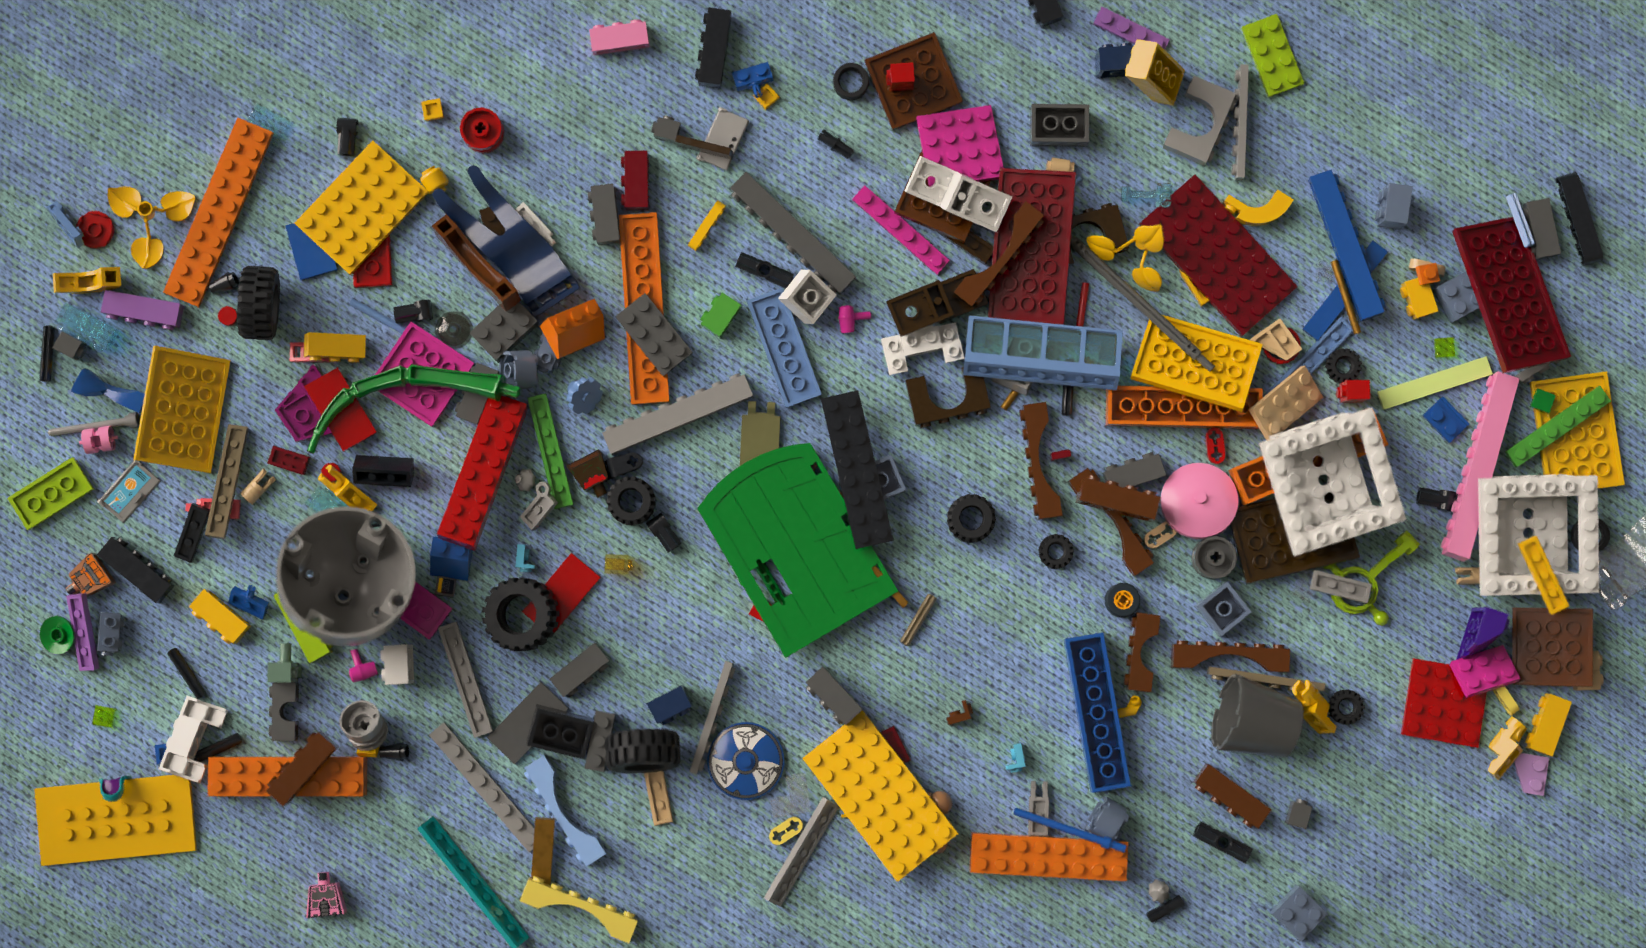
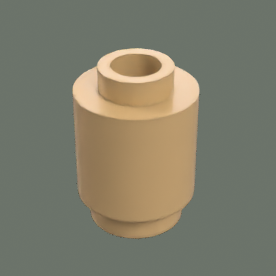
(1058, 164)

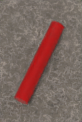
(1082, 304)

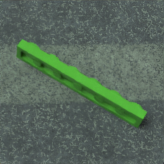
(1557, 426)
(550, 450)

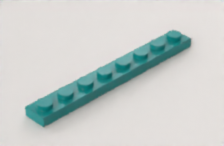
(473, 883)

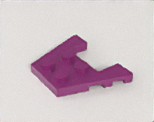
(299, 411)

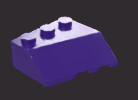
(1481, 630)

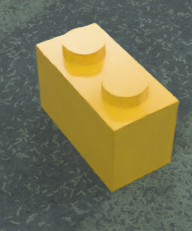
(1419, 299)

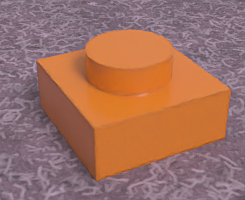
(1427, 274)

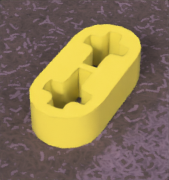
(1506, 700)
(789, 834)

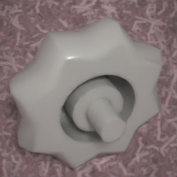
(525, 480)
(1158, 891)

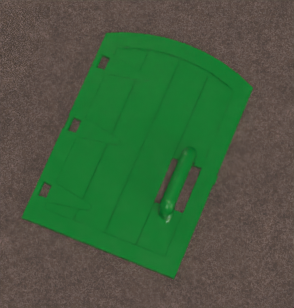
(793, 516)

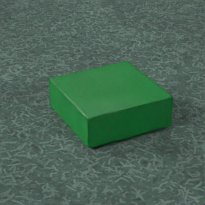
(1542, 401)

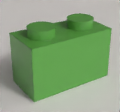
(720, 315)

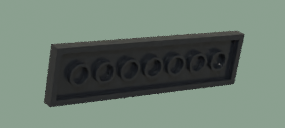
(857, 469)

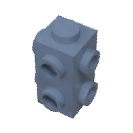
(546, 358)
(108, 633)

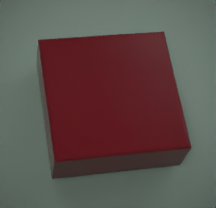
(1058, 455)

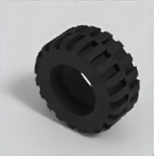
(258, 302)
(496, 614)
(643, 750)

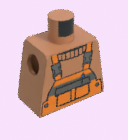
(89, 576)

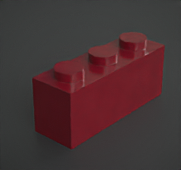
(635, 180)

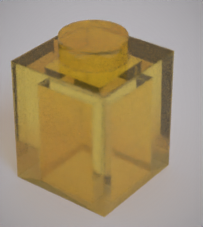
(618, 564)

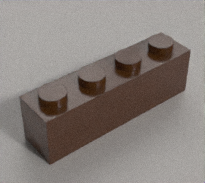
(302, 768)
(1232, 796)

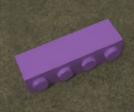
(142, 309)

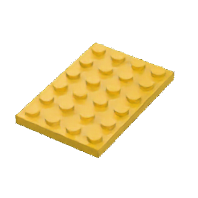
(361, 207)
(1170, 368)
(181, 409)
(1589, 446)

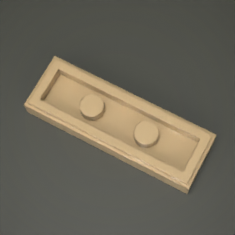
(658, 797)

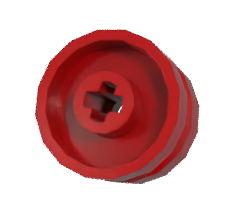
(474, 122)

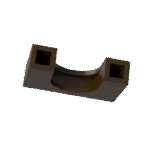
(1107, 220)
(926, 412)

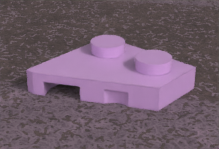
(1532, 773)

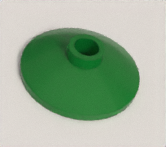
(50, 635)

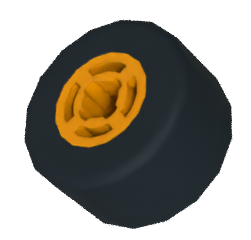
(1122, 600)

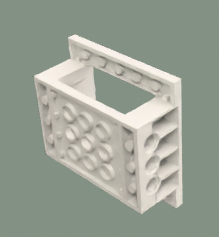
(1300, 496)
(1502, 527)

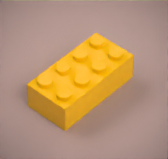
(1154, 72)

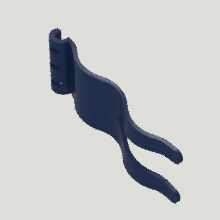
(518, 253)

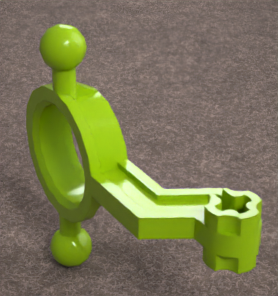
(1405, 544)

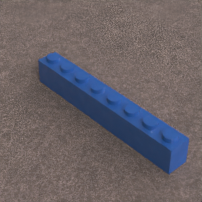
(1346, 245)

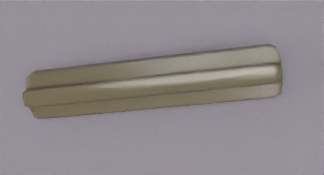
(918, 619)

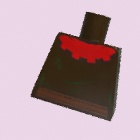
(591, 472)

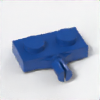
(753, 78)
(248, 601)

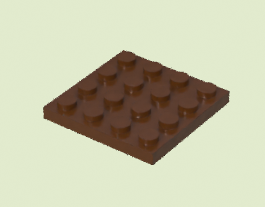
(933, 83)
(933, 216)
(1553, 647)

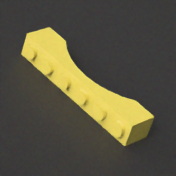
(541, 894)

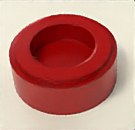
(227, 316)
(324, 471)

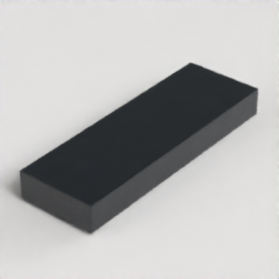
(192, 532)

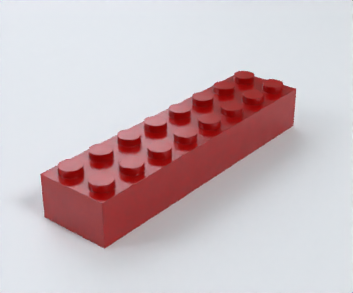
(482, 472)

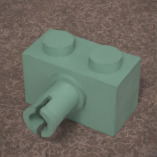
(285, 669)

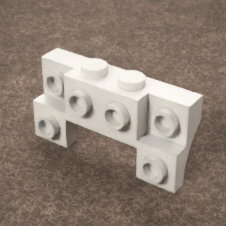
(921, 342)
(187, 737)

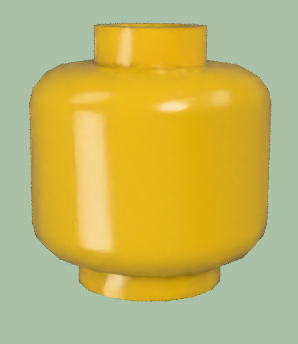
(434, 179)

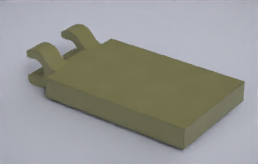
(759, 432)

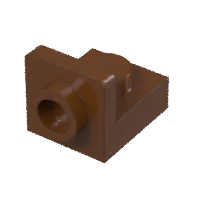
(957, 716)

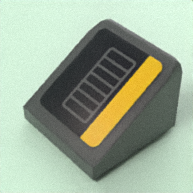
(445, 586)

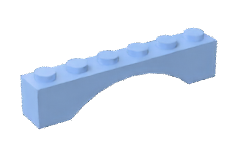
(543, 776)

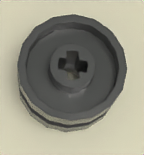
(1224, 553)

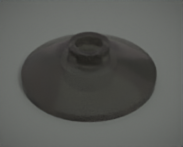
(460, 336)

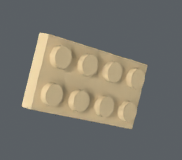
(1286, 402)

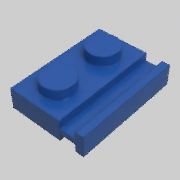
(1445, 419)

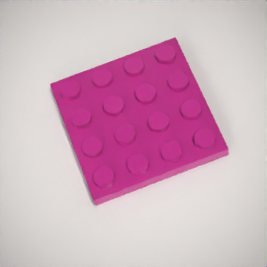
(962, 141)
(423, 349)

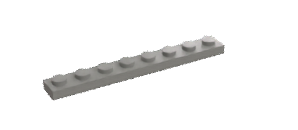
(484, 785)

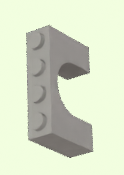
(1219, 102)

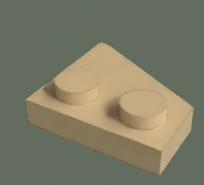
(1278, 340)

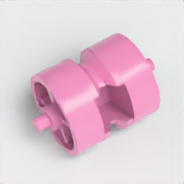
(102, 439)

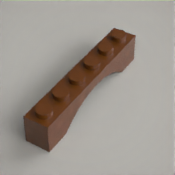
(1024, 223)
(491, 280)
(1047, 501)
(1134, 555)
(1271, 659)

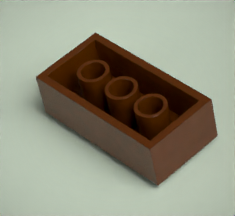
(1118, 499)

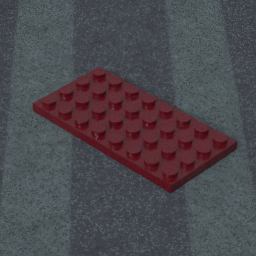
(1220, 256)
(1038, 277)
(1511, 295)

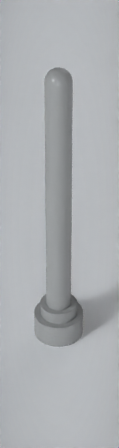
(131, 420)

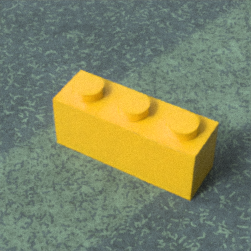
(334, 347)
(219, 617)
(1548, 724)

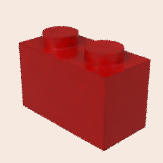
(900, 76)
(1353, 391)

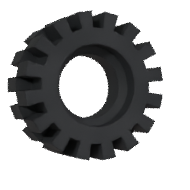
(1355, 365)
(1067, 551)
(1357, 707)

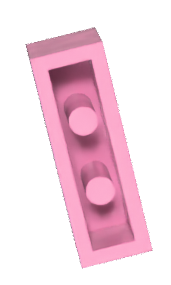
(619, 37)

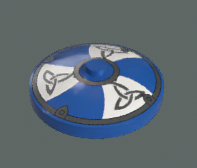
(745, 761)

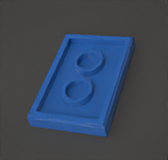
(308, 256)

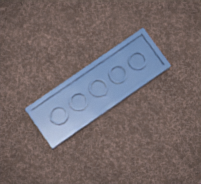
(784, 348)

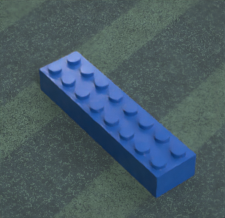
(1096, 712)

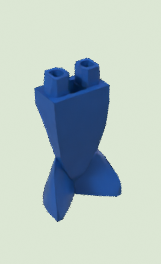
(92, 385)

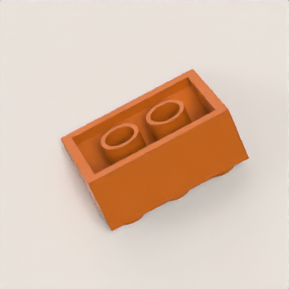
(574, 328)

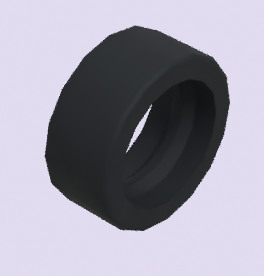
(851, 67)
(1605, 535)

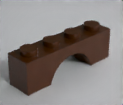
(1138, 676)

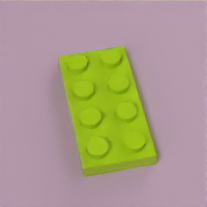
(1272, 55)
(50, 493)

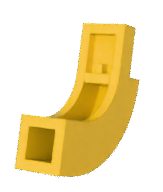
(1261, 215)
(87, 282)

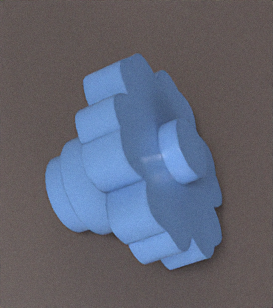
(583, 395)

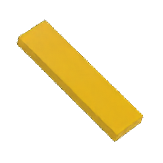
(1543, 575)

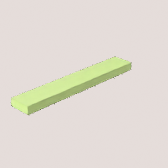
(1434, 383)

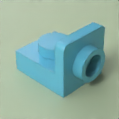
(522, 556)
(1016, 754)

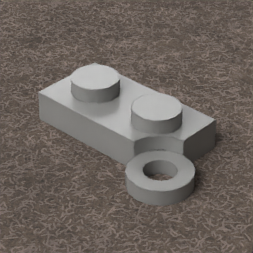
(539, 507)

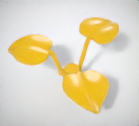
(127, 200)
(1146, 239)

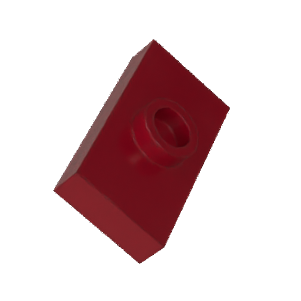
(288, 460)

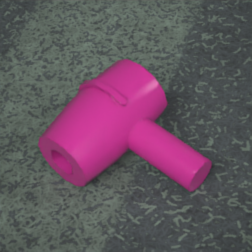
(847, 318)
(361, 671)

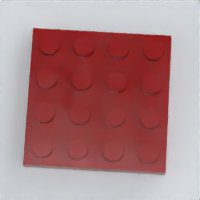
(1439, 708)

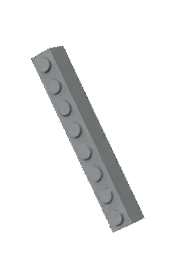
(677, 414)

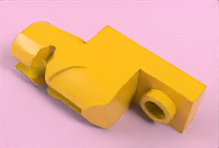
(346, 490)
(1314, 707)
(1505, 747)

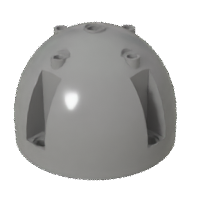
(331, 551)

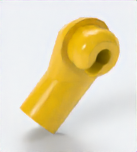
(1132, 707)

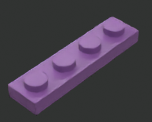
(1126, 28)
(83, 631)

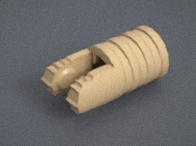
(253, 490)
(1474, 573)

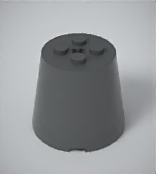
(1255, 719)

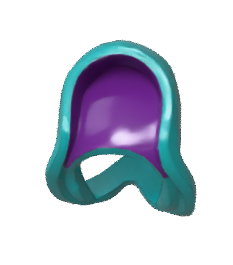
(112, 789)

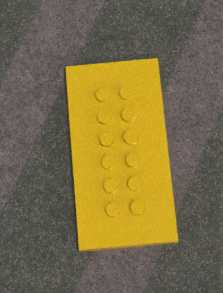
(147, 820)

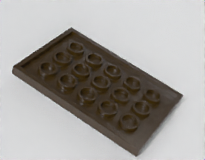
(1266, 548)

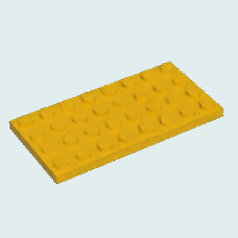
(880, 796)

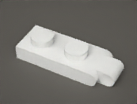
(535, 222)

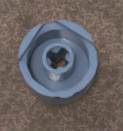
(519, 368)
(1107, 818)

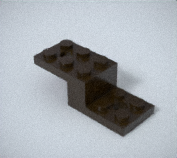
(933, 303)

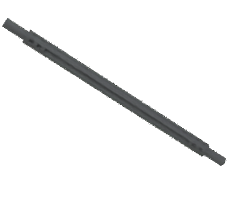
(1138, 301)

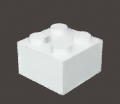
(807, 296)
(397, 664)

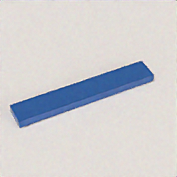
(1334, 303)

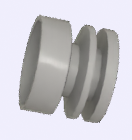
(363, 725)

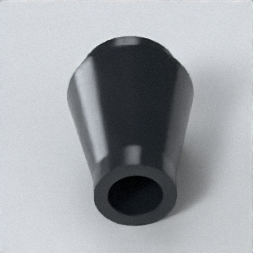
(227, 282)
(395, 751)

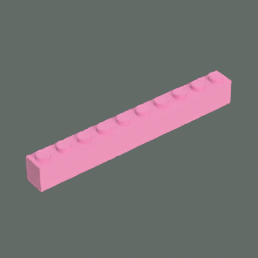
(1480, 464)

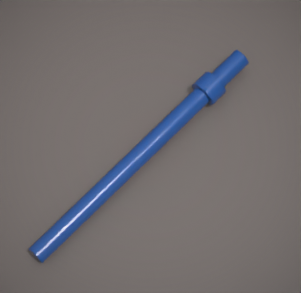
(1105, 842)

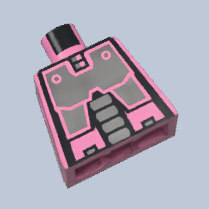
(325, 898)

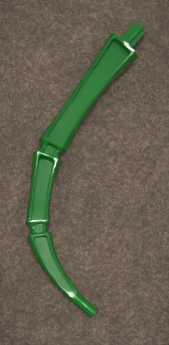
(483, 384)

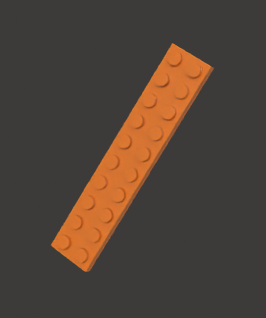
(218, 212)
(642, 275)

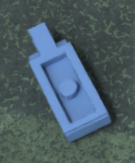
(65, 224)

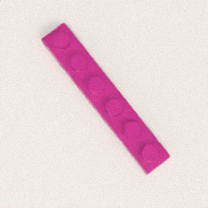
(900, 230)

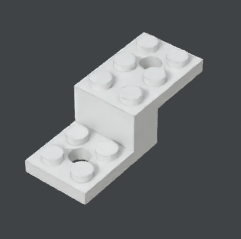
(958, 193)

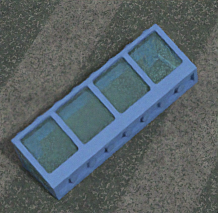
(1043, 352)

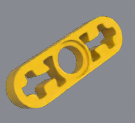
(709, 221)

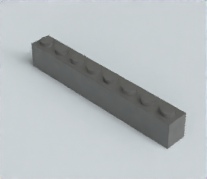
(794, 234)

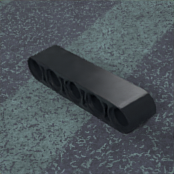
(1580, 218)

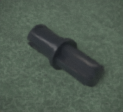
(835, 144)
(1165, 909)

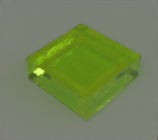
(1444, 347)
(103, 716)

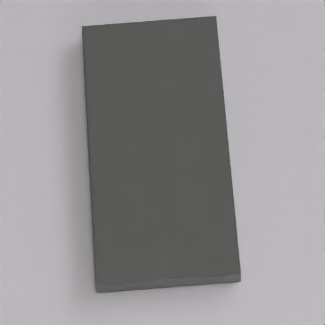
(513, 731)

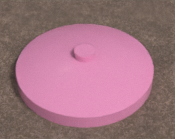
(1199, 501)

